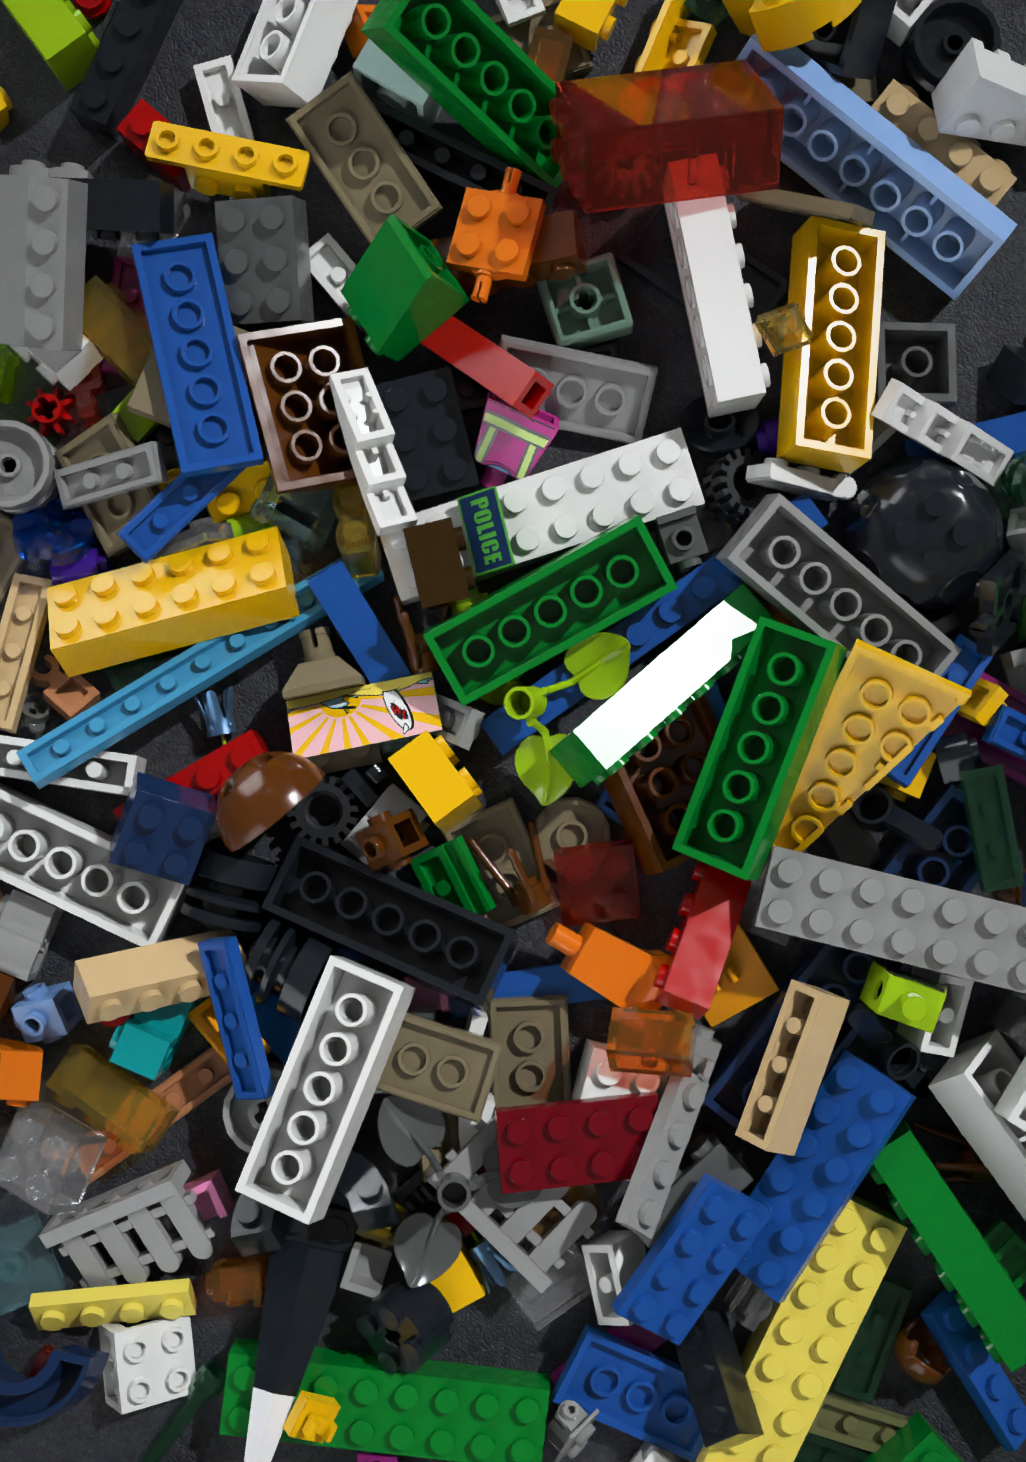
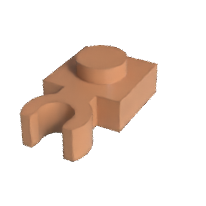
(64, 693)

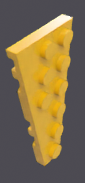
(868, 728)

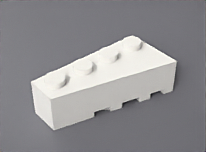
(982, 96)

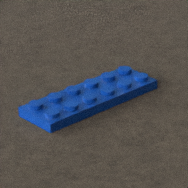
(197, 355)
(808, 1191)

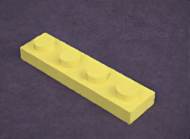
(113, 1304)

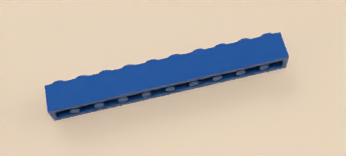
(643, 630)

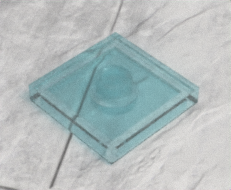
(26, 1264)

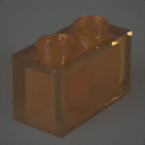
(651, 1042)

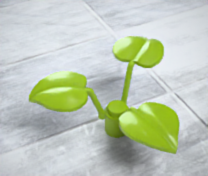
(600, 669)

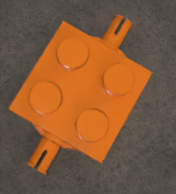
(496, 234)

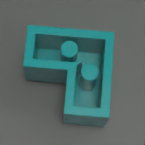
(151, 1039)

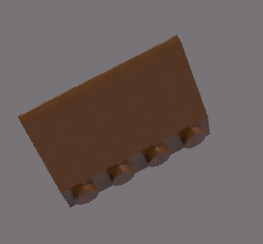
(295, 403)
(658, 785)

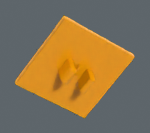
(742, 981)

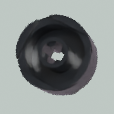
(406, 1325)

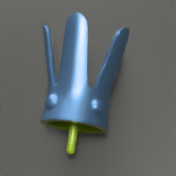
(217, 721)
(484, 1256)

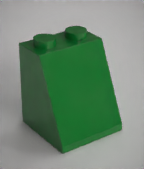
(401, 290)

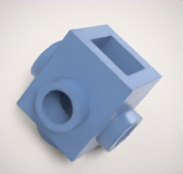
(47, 1012)

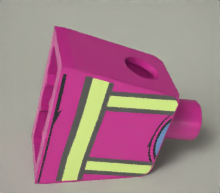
(511, 441)

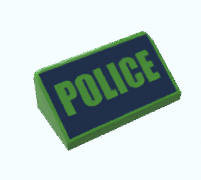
(486, 531)

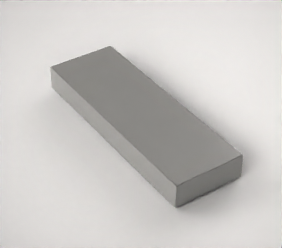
(111, 475)

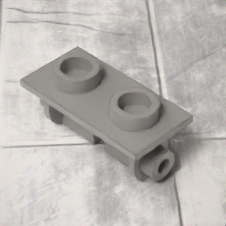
(570, 1429)

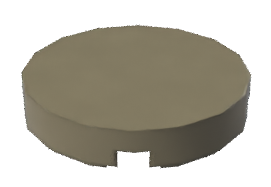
(568, 824)

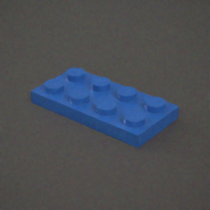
(691, 1259)
(632, 1392)

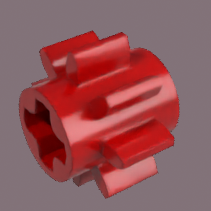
(40, 411)

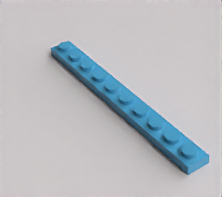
(165, 689)

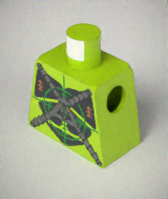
(903, 996)

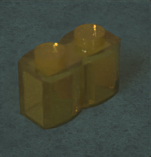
(355, 533)

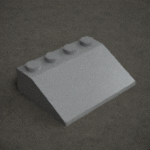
(42, 261)

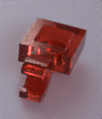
(85, 394)

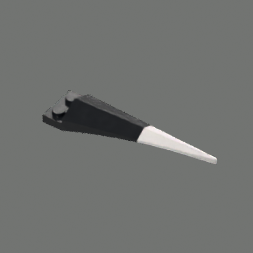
(295, 1306)

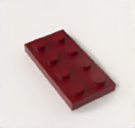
(572, 1141)

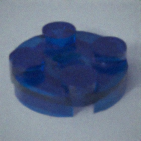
(37, 530)

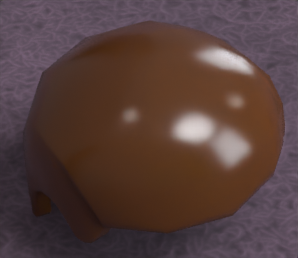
(920, 1353)

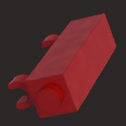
(490, 366)

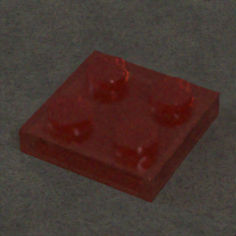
(597, 882)

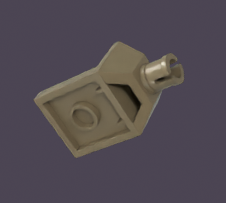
(323, 674)

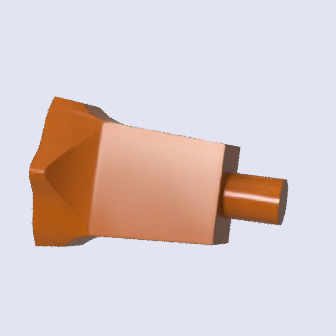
(609, 964)

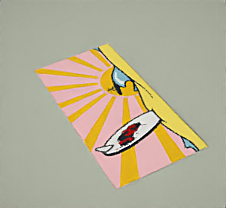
(363, 715)

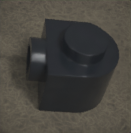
(957, 754)

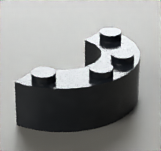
(360, 1190)

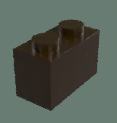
(438, 564)

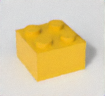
(430, 775)

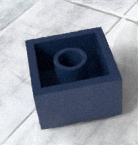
(162, 829)

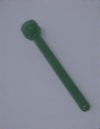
(208, 1382)

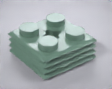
(608, 315)

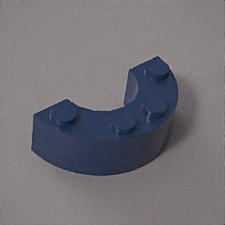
(56, 1389)

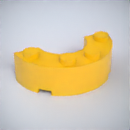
(791, 22)

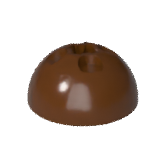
(262, 794)

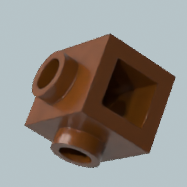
(391, 839)

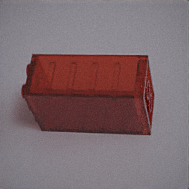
(667, 135)

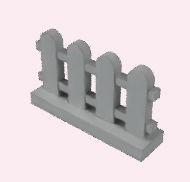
(136, 1202)
(518, 1221)

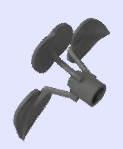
(424, 1243)

